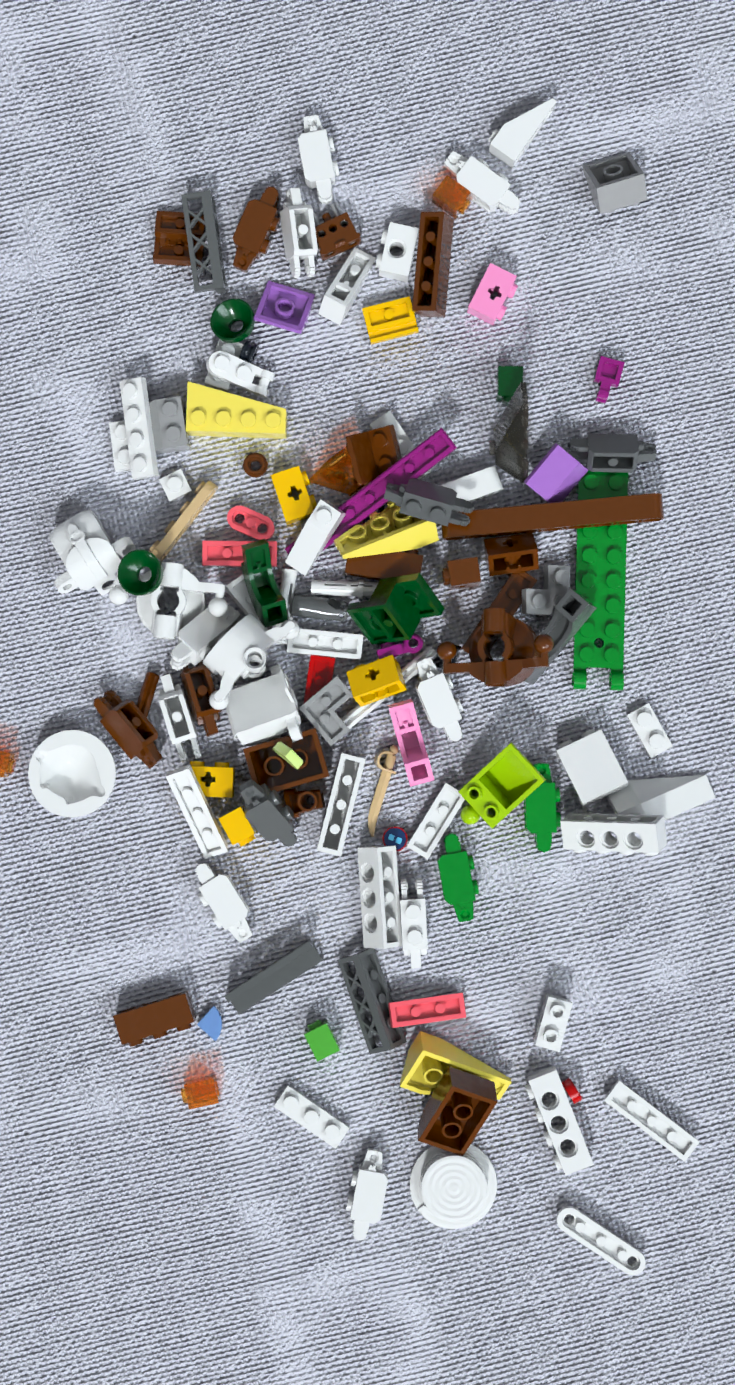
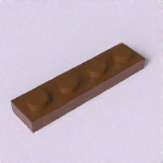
(508, 598)

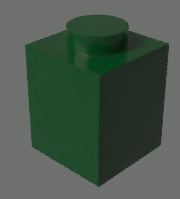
(508, 381)

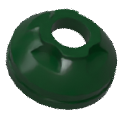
(228, 313)
(130, 568)

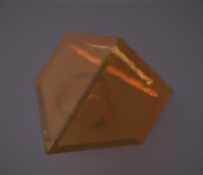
(337, 474)

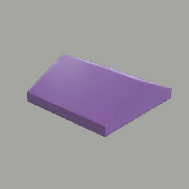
(284, 307)
(555, 475)

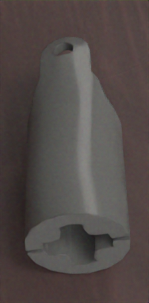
(318, 607)

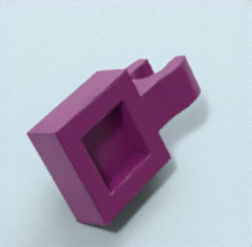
(608, 374)

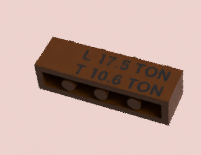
(432, 264)

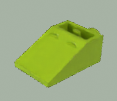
(499, 787)

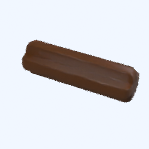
(147, 692)

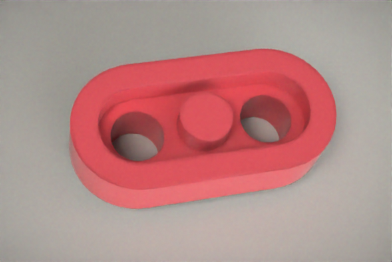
(251, 522)

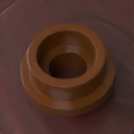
(252, 458)

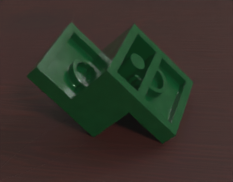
(395, 608)

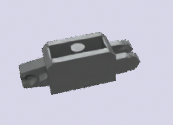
(611, 452)
(429, 502)
(267, 813)

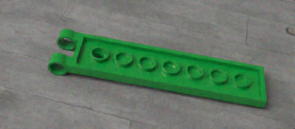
(601, 580)

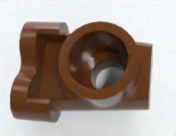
(299, 801)

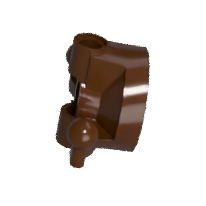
(519, 655)

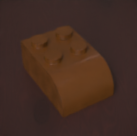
(274, 771)
(456, 1111)

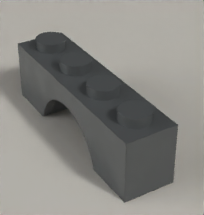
(568, 618)

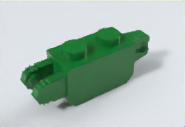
(540, 810)
(456, 878)

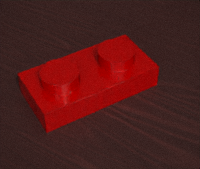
(319, 674)

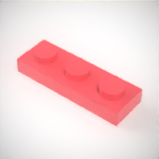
(230, 553)
(427, 1010)

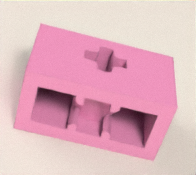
(493, 280)

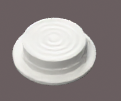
(72, 773)
(452, 1187)

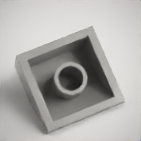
(615, 182)
(169, 425)

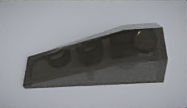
(511, 436)

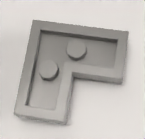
(555, 587)
(321, 710)

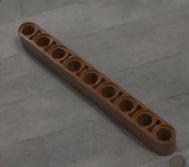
(558, 516)

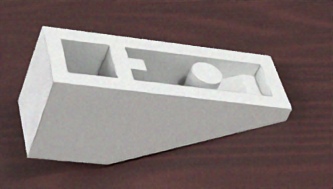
(518, 133)
(346, 286)
(314, 536)

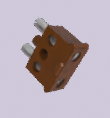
(338, 241)

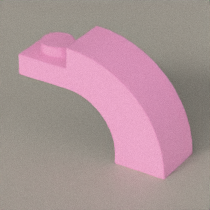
(411, 742)

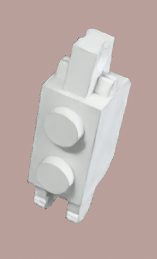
(316, 158)
(486, 187)
(298, 233)
(200, 636)
(437, 699)
(178, 717)
(225, 901)
(413, 923)
(369, 1193)

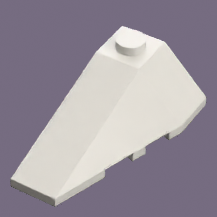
(662, 796)

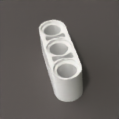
(477, 485)

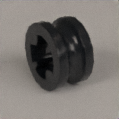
(249, 351)

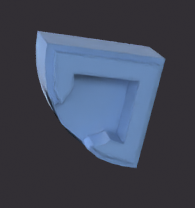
(212, 1023)

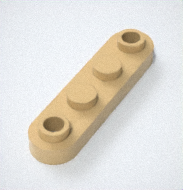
(189, 512)

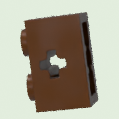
(511, 554)
(461, 573)

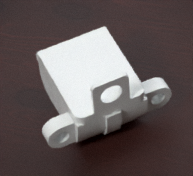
(87, 553)
(264, 709)

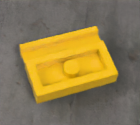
(390, 320)

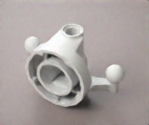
(191, 600)
(238, 649)

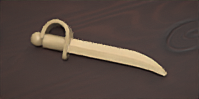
(382, 785)

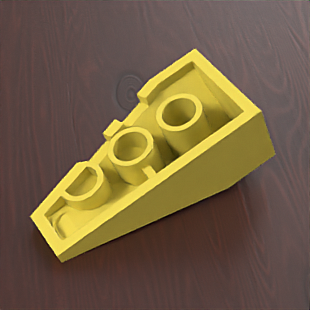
(386, 533)
(431, 1057)

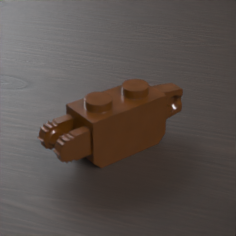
(255, 229)
(198, 688)
(128, 727)

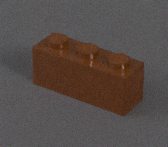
(385, 565)
(155, 1018)

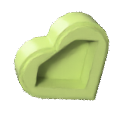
(288, 755)

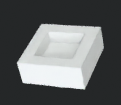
(175, 485)

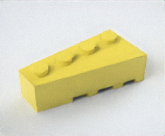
(229, 415)

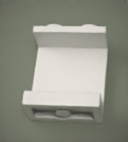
(591, 767)

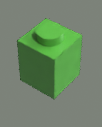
(321, 1039)

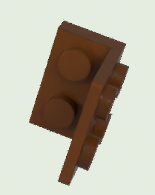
(372, 452)

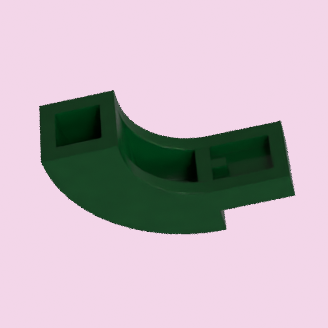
(261, 584)

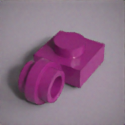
(397, 650)

